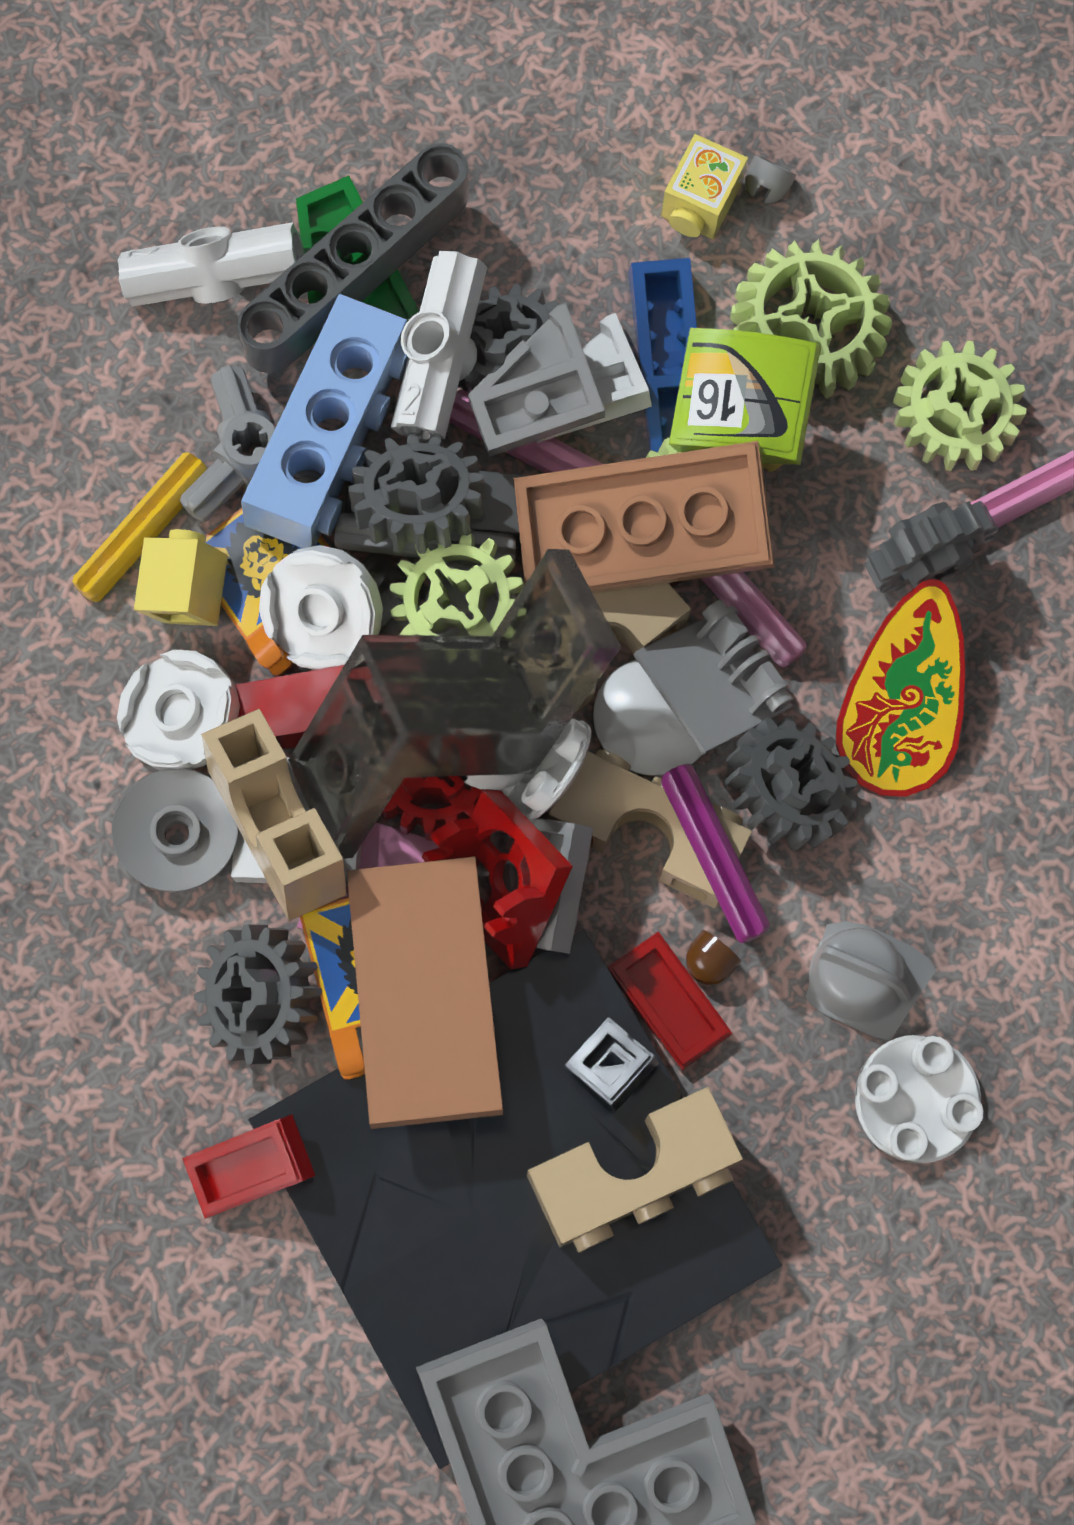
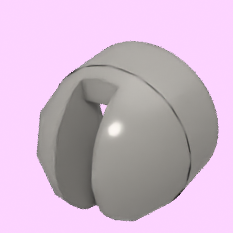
(769, 175)

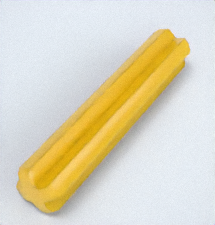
(146, 521)

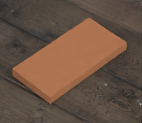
(651, 517)
(423, 993)

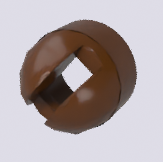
(710, 959)

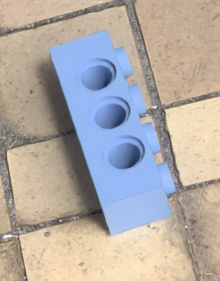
(350, 338)

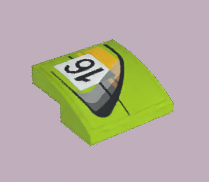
(745, 391)

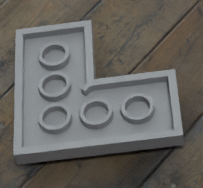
(528, 1460)

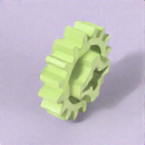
(944, 425)
(479, 581)

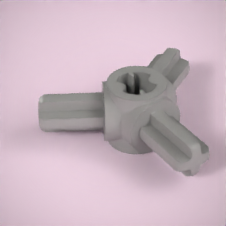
(240, 428)

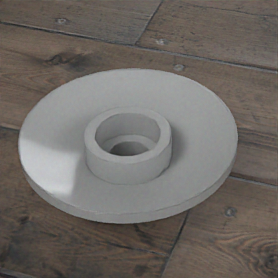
(155, 806)

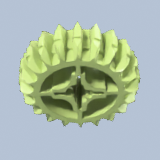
(853, 303)

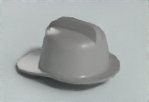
(866, 978)

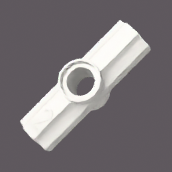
(208, 264)
(439, 345)

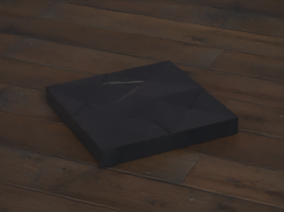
(446, 1235)

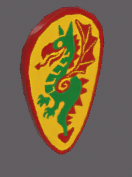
(906, 696)

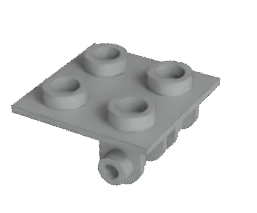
(715, 678)

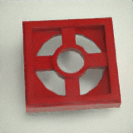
(518, 918)

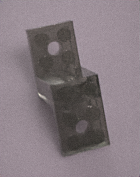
(453, 702)

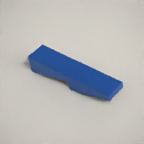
(662, 321)

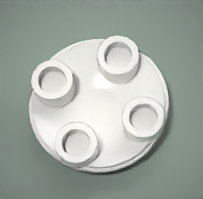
(639, 724)
(555, 774)
(918, 1099)

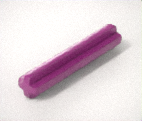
(715, 853)

